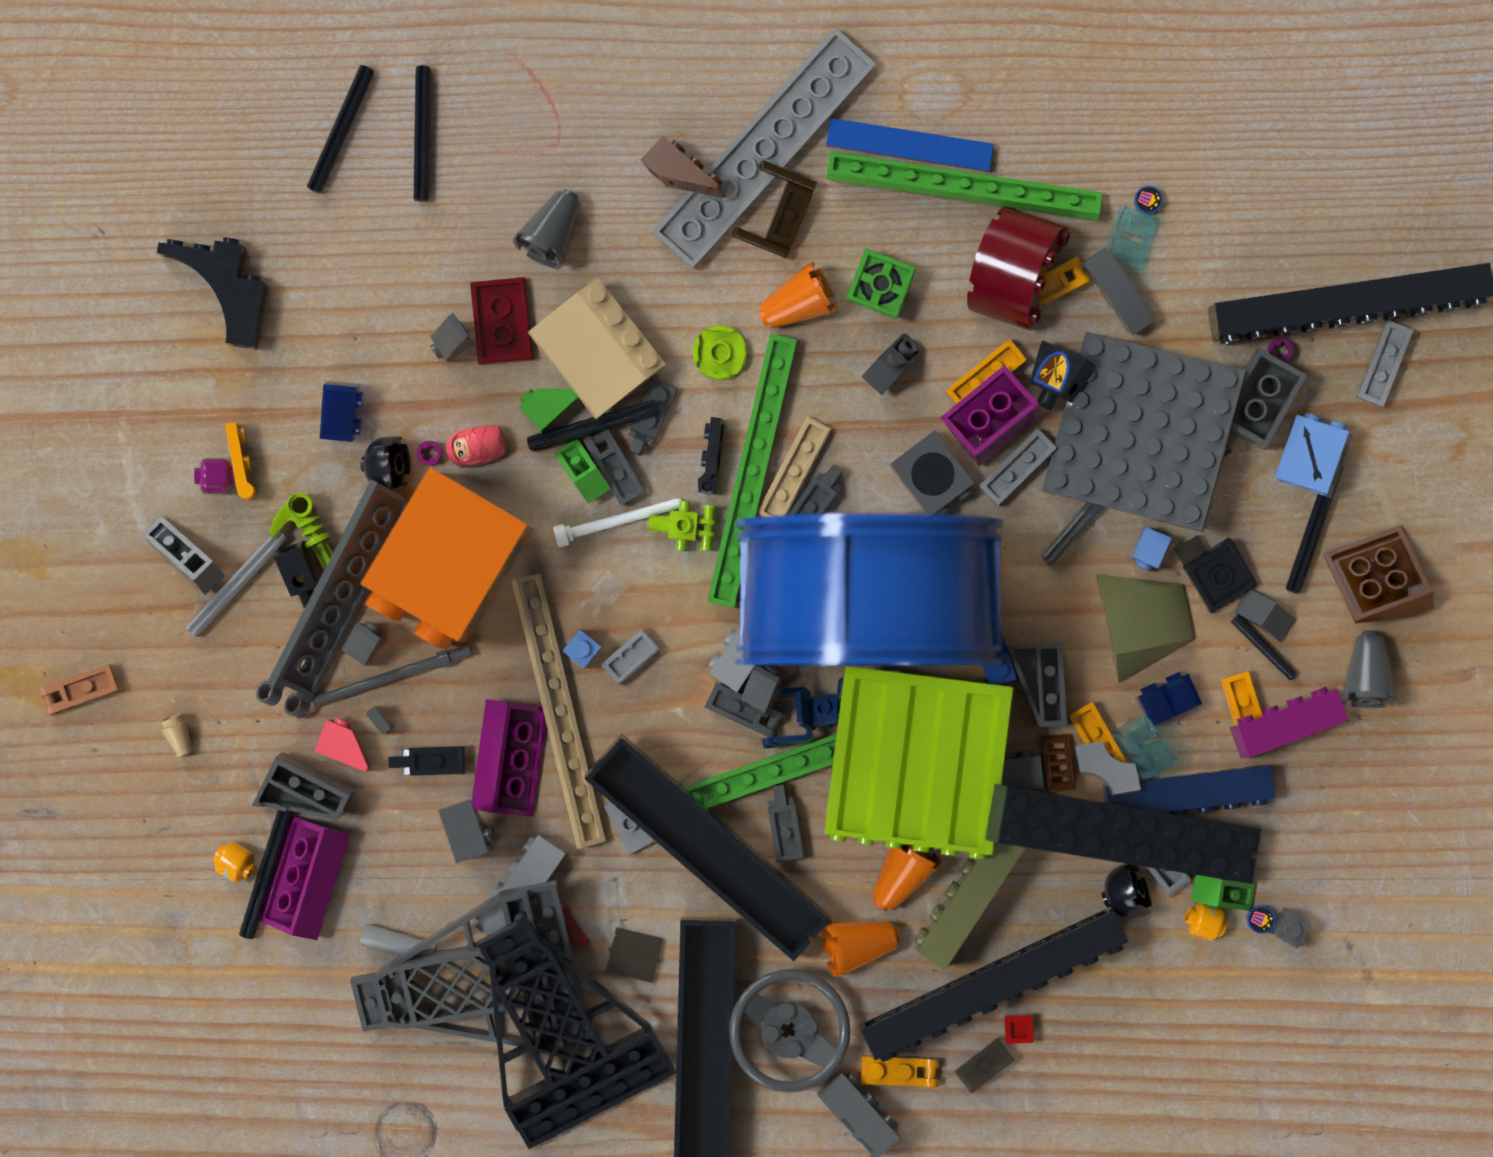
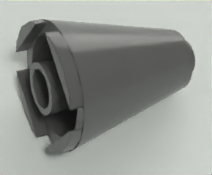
(550, 229)
(1369, 673)

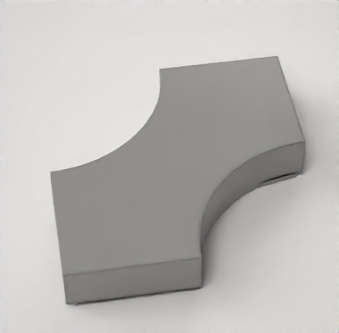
(1097, 762)

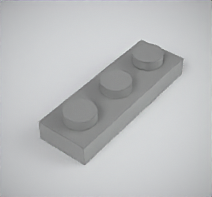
(1384, 363)
(1017, 467)

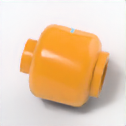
(234, 862)
(1206, 921)

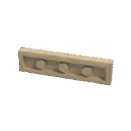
(794, 469)

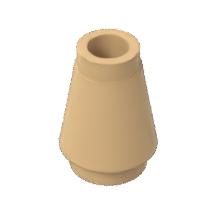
(177, 734)

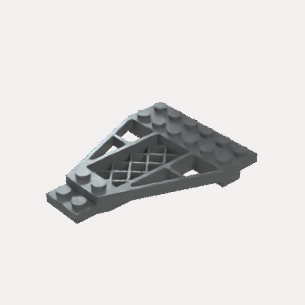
(389, 996)

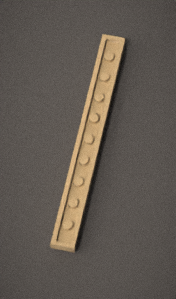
(558, 710)

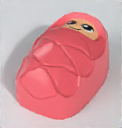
(476, 446)

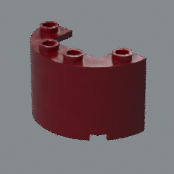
(1013, 266)

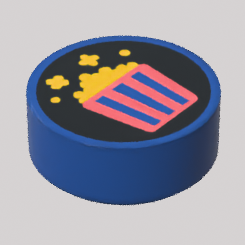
(1148, 199)
(1260, 919)

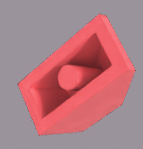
(342, 744)

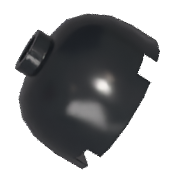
(387, 462)
(1126, 892)

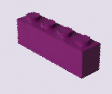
(1288, 723)

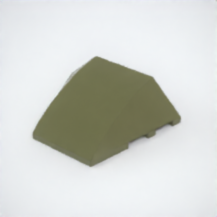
(1143, 620)

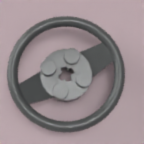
(804, 1039)

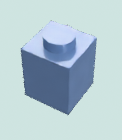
(1150, 549)
(582, 649)

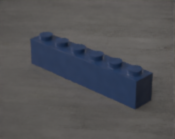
(1201, 791)

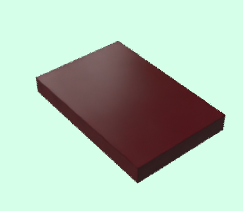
(501, 320)

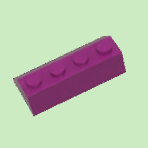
(509, 758)
(304, 878)

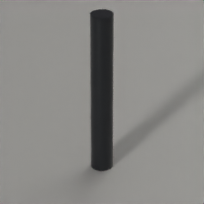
(1263, 646)

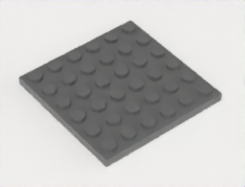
(1146, 432)

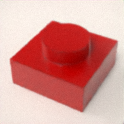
(1018, 1028)

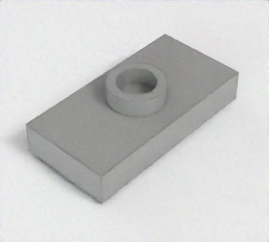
(630, 656)
(631, 834)

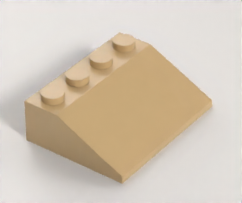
(597, 348)

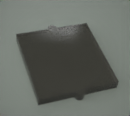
(634, 954)

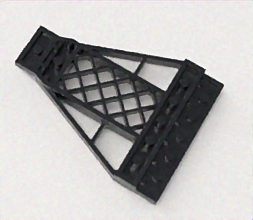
(593, 1081)

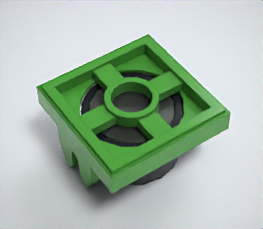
(880, 283)

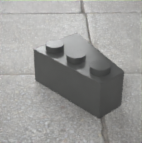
(1042, 679)
(303, 789)
(466, 831)
(859, 1113)

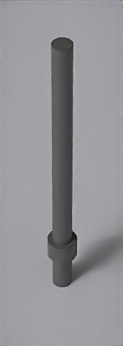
(442, 659)

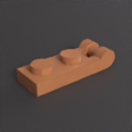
(79, 689)

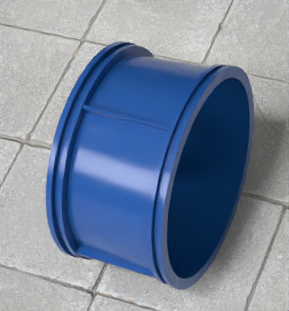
(870, 590)

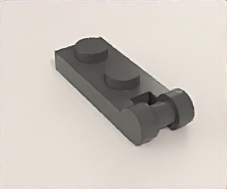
(614, 467)
(729, 704)

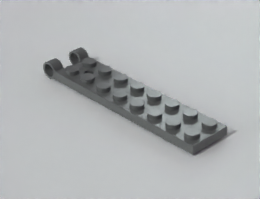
(333, 602)

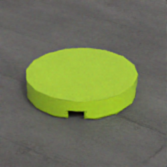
(719, 352)

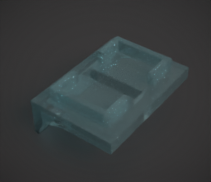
(1135, 224)

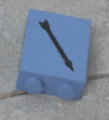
(1314, 455)

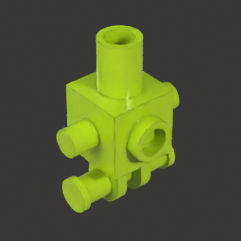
(682, 526)

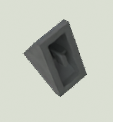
(1264, 614)

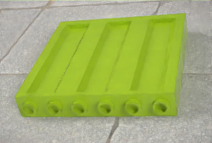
(917, 761)

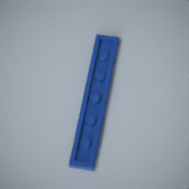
(909, 145)

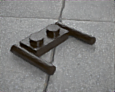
(787, 215)

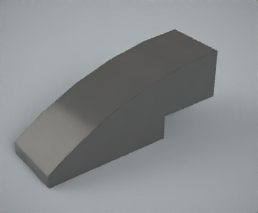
(1119, 291)

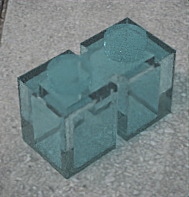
(1149, 758)

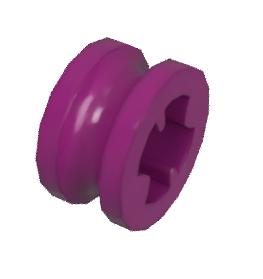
(1289, 347)
(432, 461)

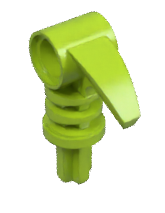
(308, 523)

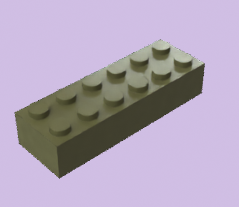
(965, 904)

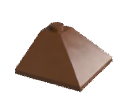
(1380, 577)

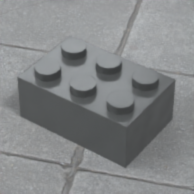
(1265, 397)

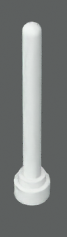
(565, 534)

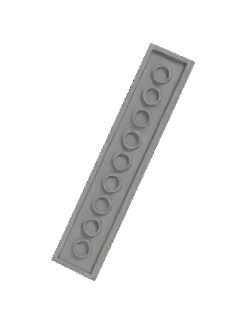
(771, 136)

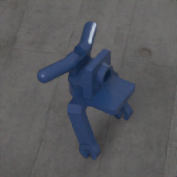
(810, 714)

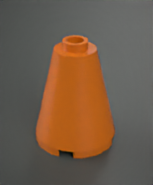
(798, 299)
(902, 874)
(857, 944)

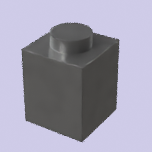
(1290, 928)

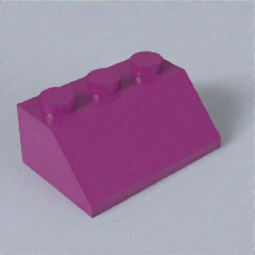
(992, 415)

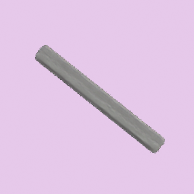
(236, 583)

